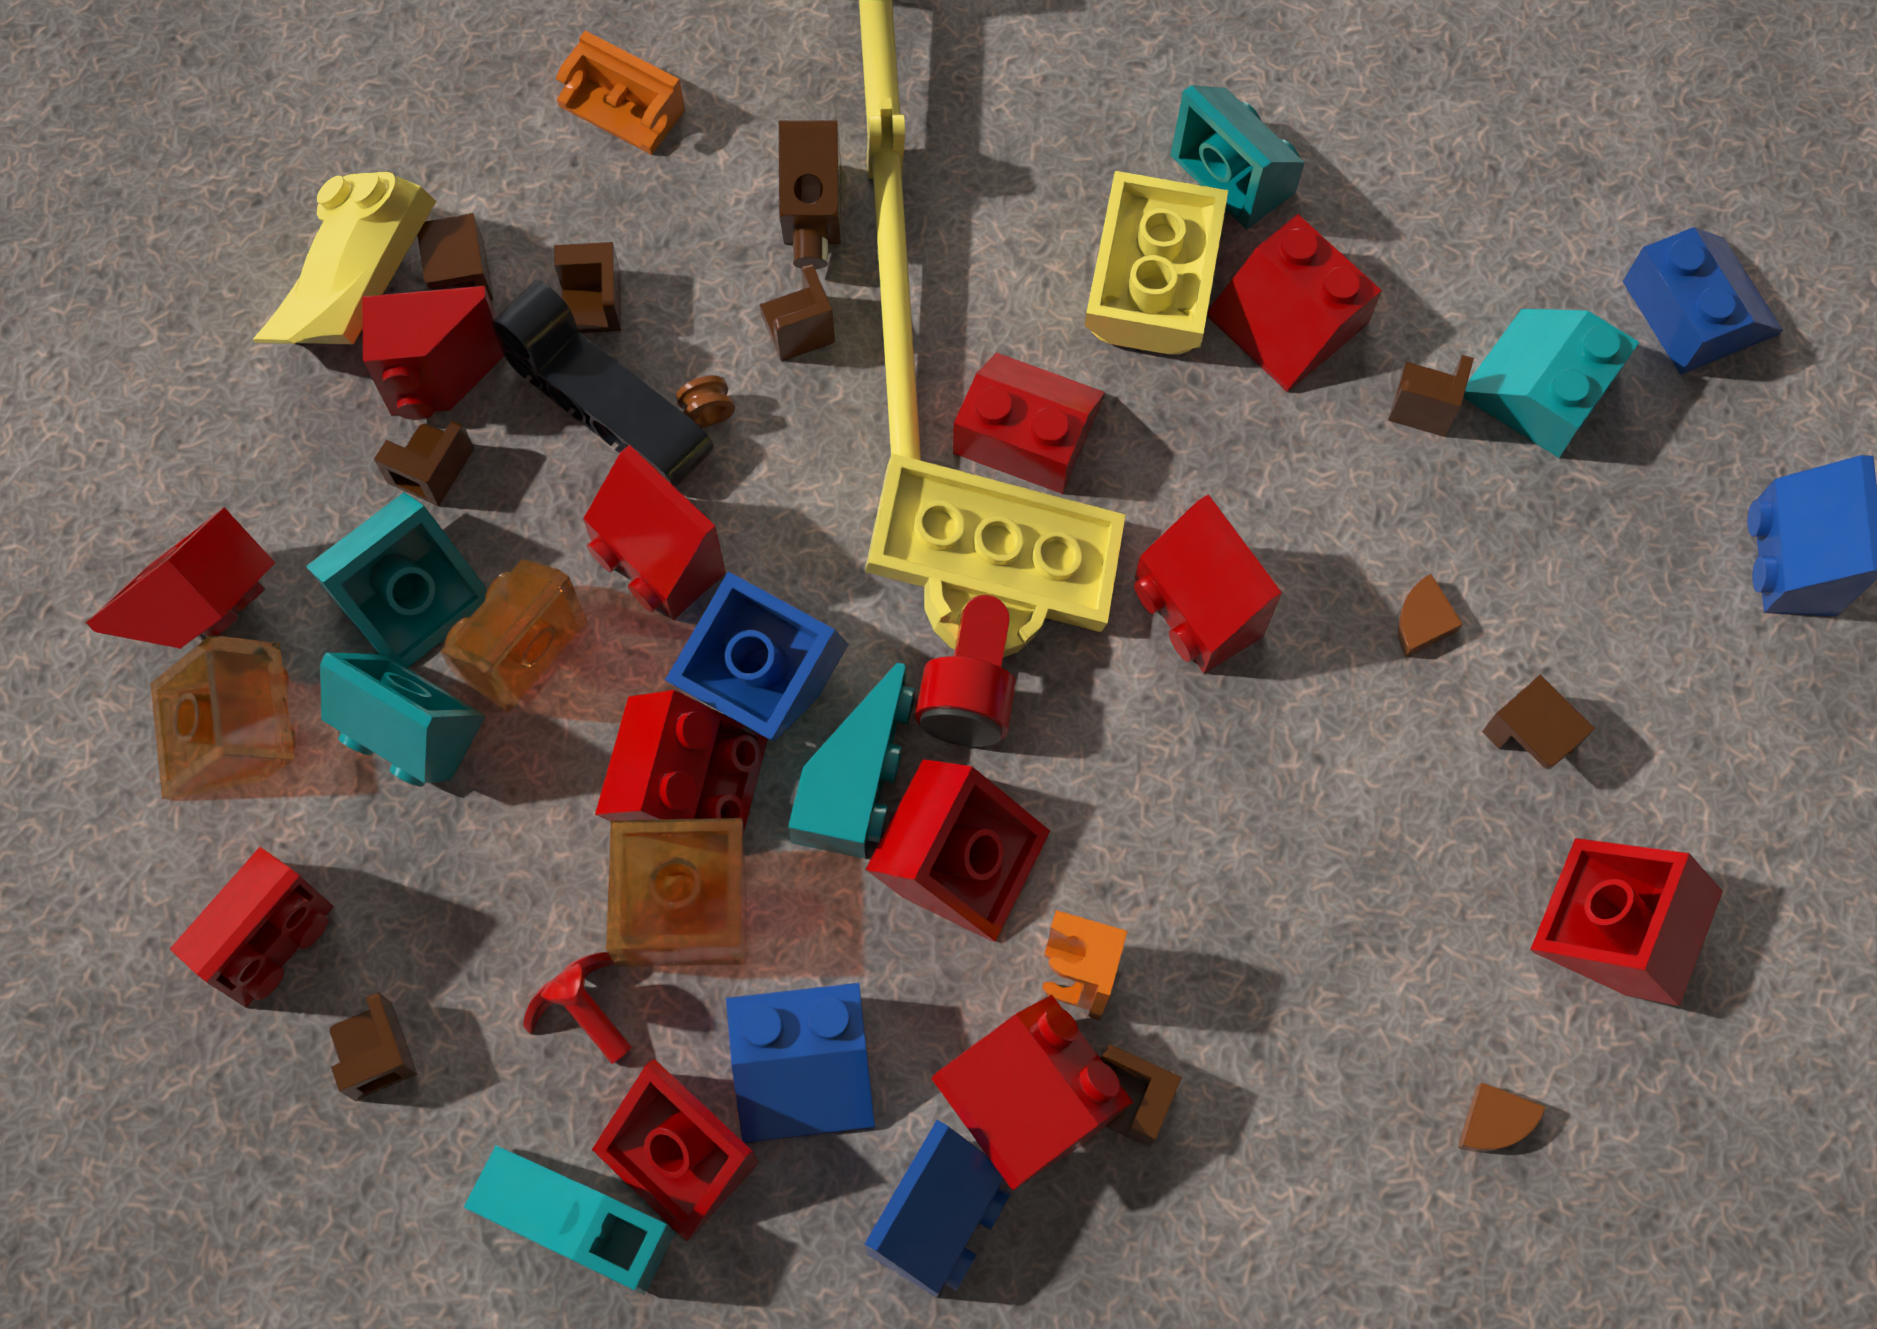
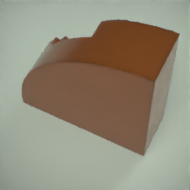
(1426, 617)
(1498, 1119)

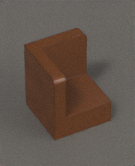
(453, 252)
(590, 284)
(800, 319)
(1430, 397)
(427, 462)
(1540, 723)
(371, 1050)
(1150, 1091)

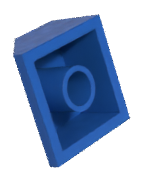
(1698, 299)
(1816, 538)
(757, 658)
(800, 1062)
(937, 1212)

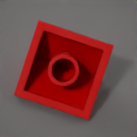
(673, 1151)

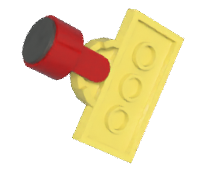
(990, 574)

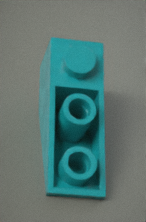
(844, 779)
(571, 1219)

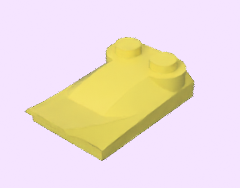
(354, 255)
(1156, 264)

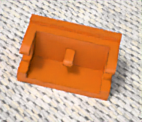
(620, 92)
(1085, 954)

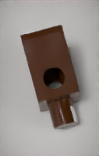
(810, 189)

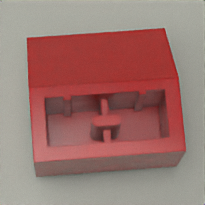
(680, 762)
(253, 929)

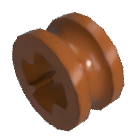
(706, 400)

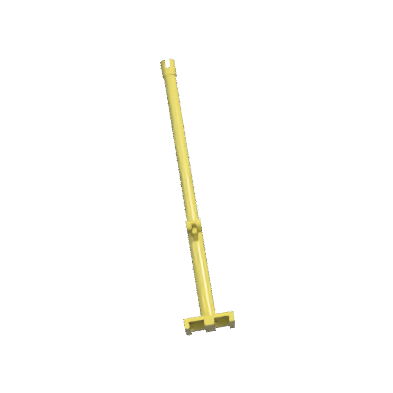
(885, 167)

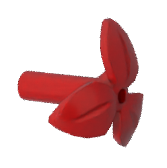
(569, 991)

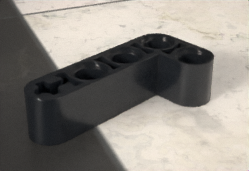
(544, 342)

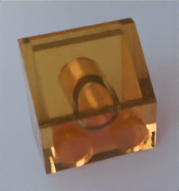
(515, 632)
(222, 717)
(677, 893)

